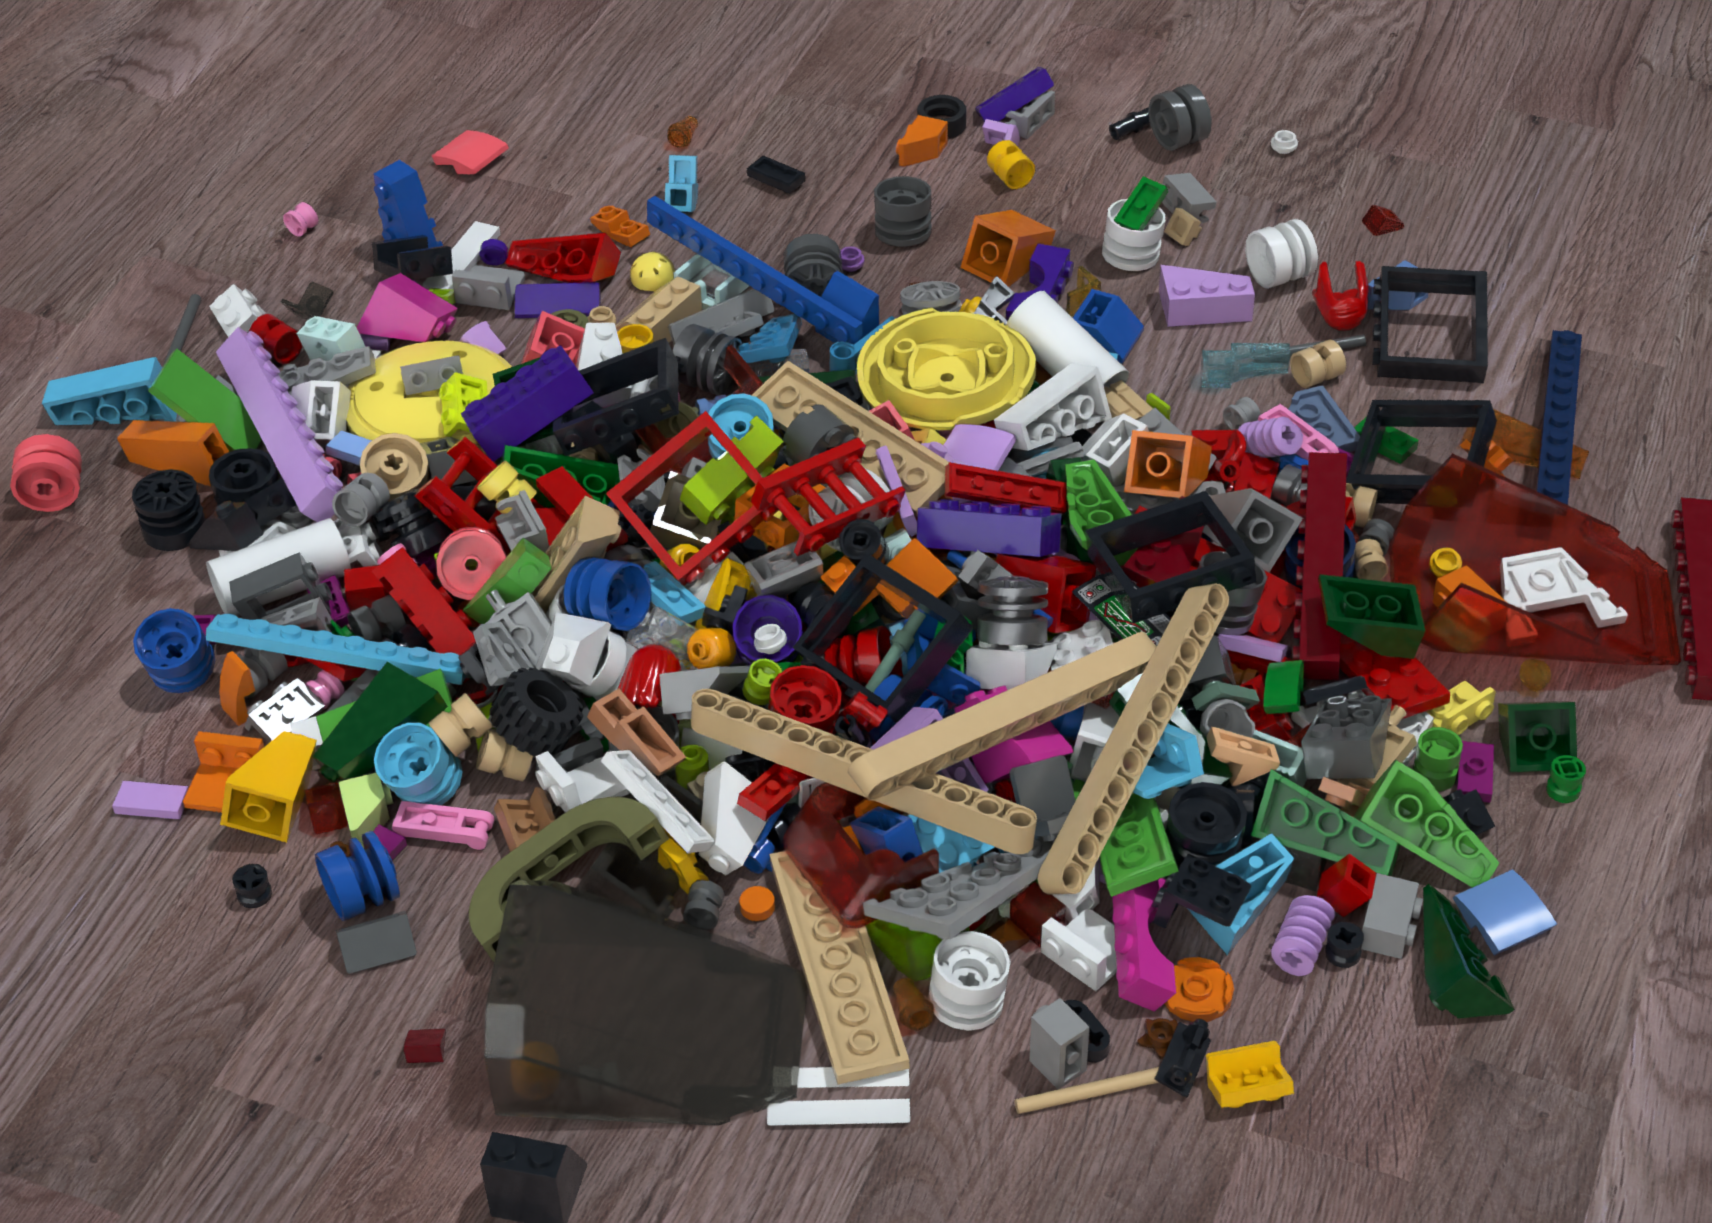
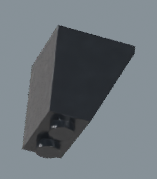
(531, 1179)

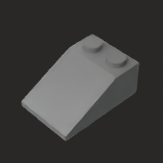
(783, 572)

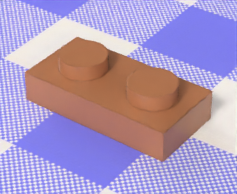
(1341, 794)

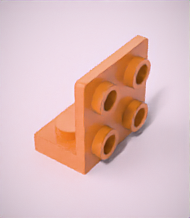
(921, 568)
(219, 758)

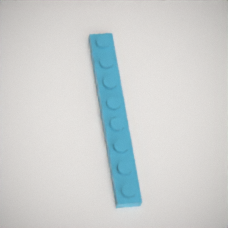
(331, 648)

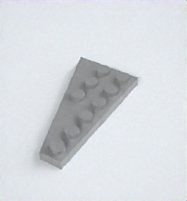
(961, 894)

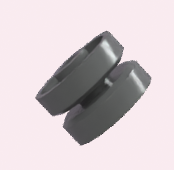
(1180, 117)

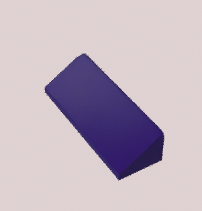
(1015, 95)
(552, 297)

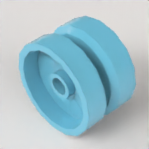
(733, 417)

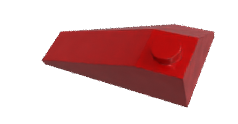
(566, 257)

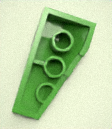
(1092, 502)
(1418, 818)

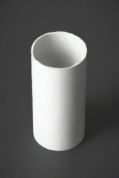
(1061, 340)
(316, 543)

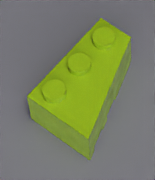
(723, 481)

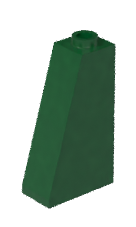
(385, 704)

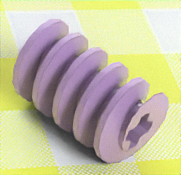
(1272, 437)
(1302, 934)

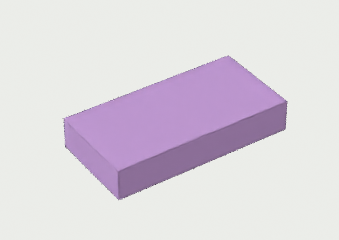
(150, 800)

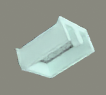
(715, 282)

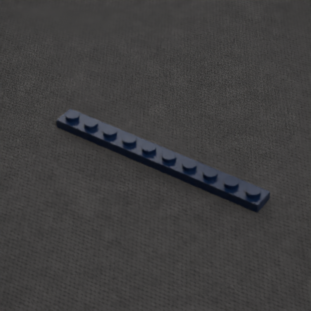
(1559, 416)

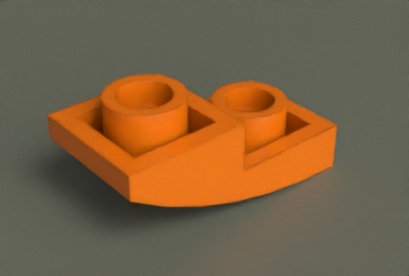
(619, 226)

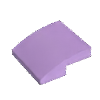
(979, 445)
(1255, 647)

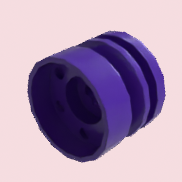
(760, 612)

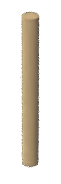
(1086, 1091)

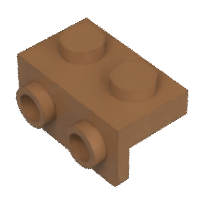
(523, 817)

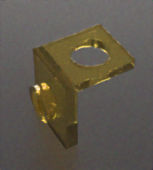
(1077, 296)

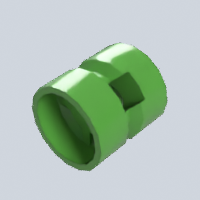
(1438, 757)

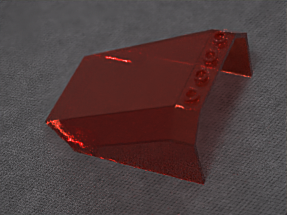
(1498, 518)

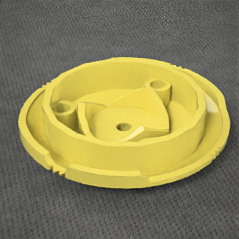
(915, 354)
(380, 401)

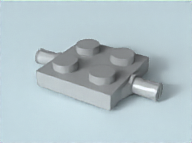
(523, 621)

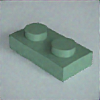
(1218, 690)

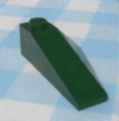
(1456, 965)

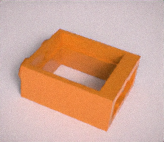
(776, 532)

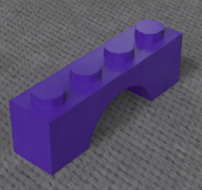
(1048, 272)

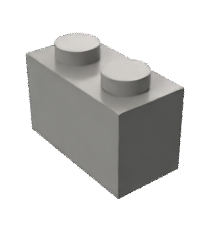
(1390, 914)
(1059, 1043)

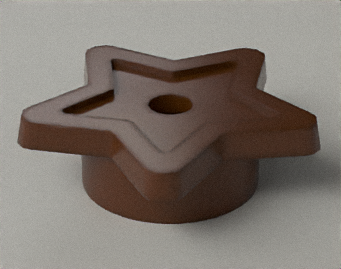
(1154, 1030)

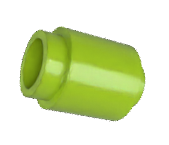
(693, 765)

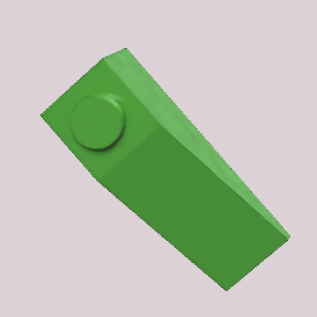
(513, 578)

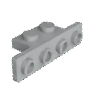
(730, 317)

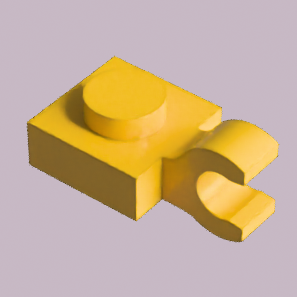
(682, 864)

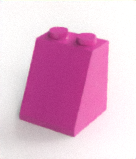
(406, 312)
(1022, 749)

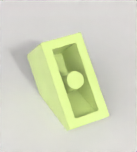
(365, 803)

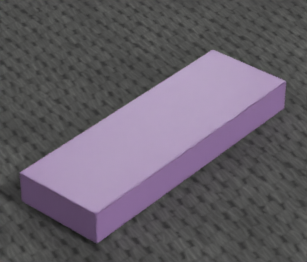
(894, 482)

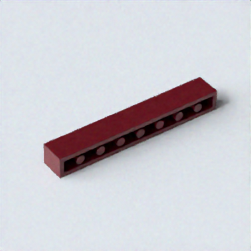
(1321, 555)
(1694, 562)

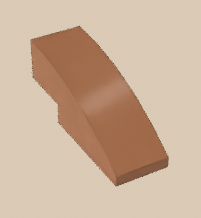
(635, 732)

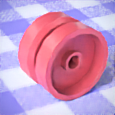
(46, 473)
(465, 545)

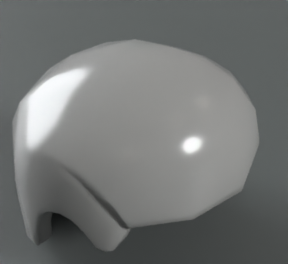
(1227, 716)

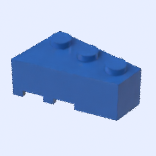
(402, 204)

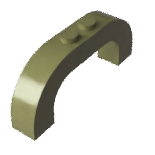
(557, 847)

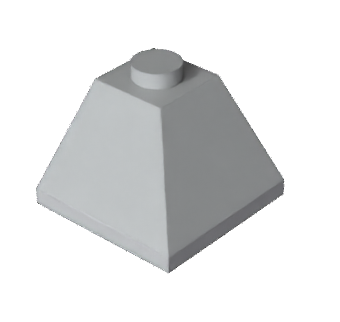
(679, 686)

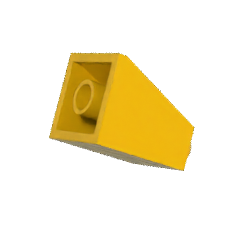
(270, 787)

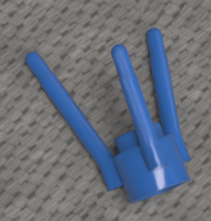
(759, 855)

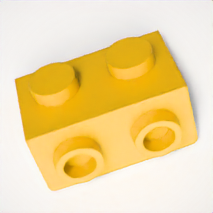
(1247, 1075)

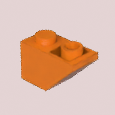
(923, 141)

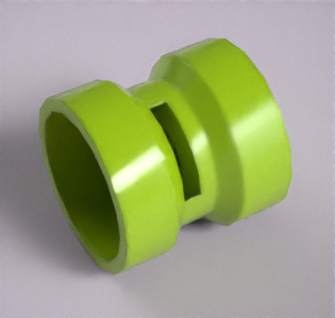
(759, 680)

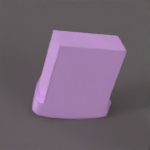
(998, 131)
(483, 336)

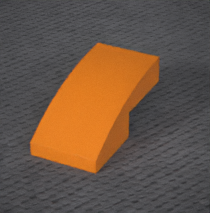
(234, 686)

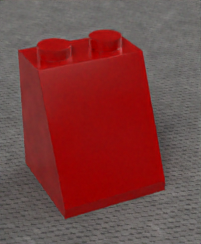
(1062, 578)

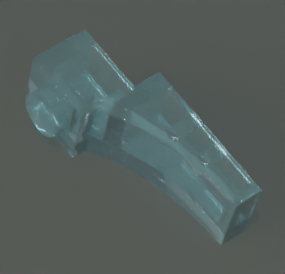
(1243, 361)

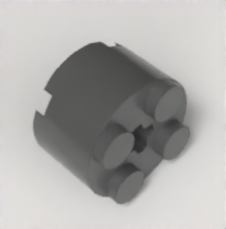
(815, 434)

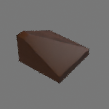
(1007, 934)

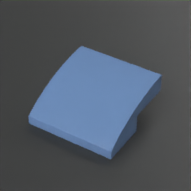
(1505, 911)

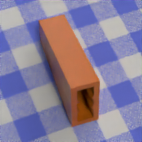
(174, 446)

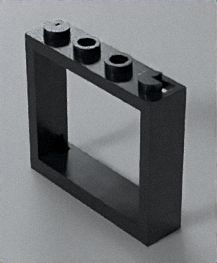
(1432, 281)
(1416, 413)
(629, 414)
(1158, 524)
(845, 604)

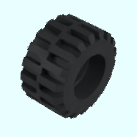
(536, 711)

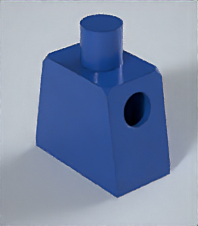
(888, 831)

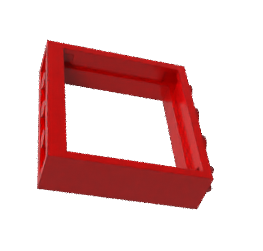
(659, 464)

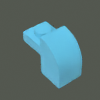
(682, 186)

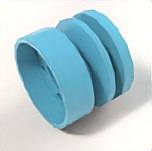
(417, 765)

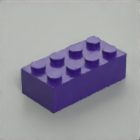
(526, 402)
(989, 530)

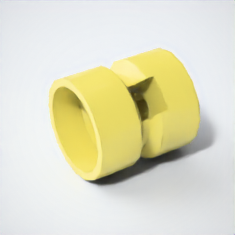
(504, 484)

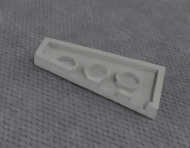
(343, 367)

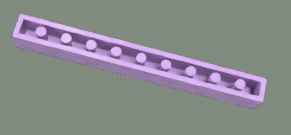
(280, 424)

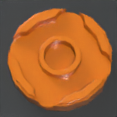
(1201, 990)

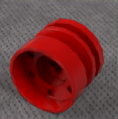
(861, 655)
(807, 697)

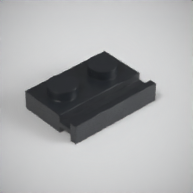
(473, 667)

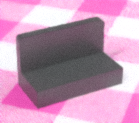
(376, 942)

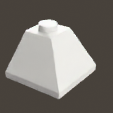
(573, 648)

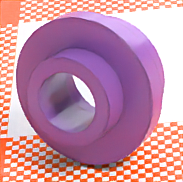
(851, 259)

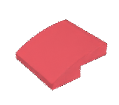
(470, 152)

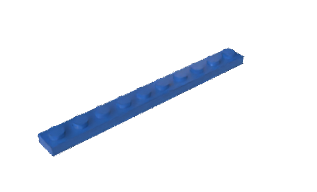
(753, 272)

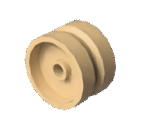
(397, 461)

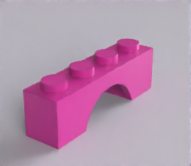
(1142, 970)

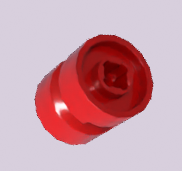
(277, 338)

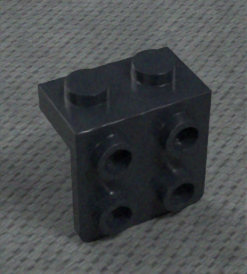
(1202, 890)

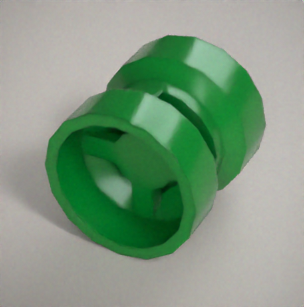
(1565, 779)

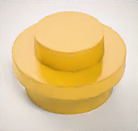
(1444, 561)

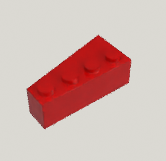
(425, 604)

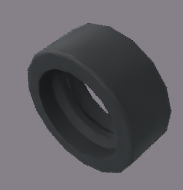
(947, 106)

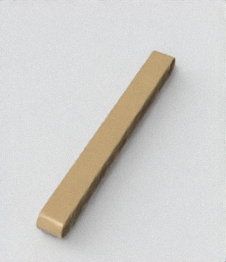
(1000, 717)
(1133, 740)
(829, 757)

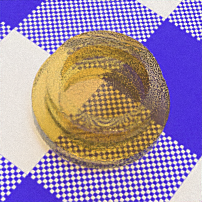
(1535, 674)

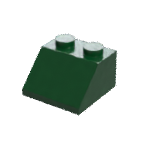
(1537, 733)

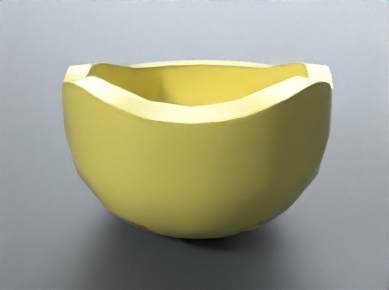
(648, 266)

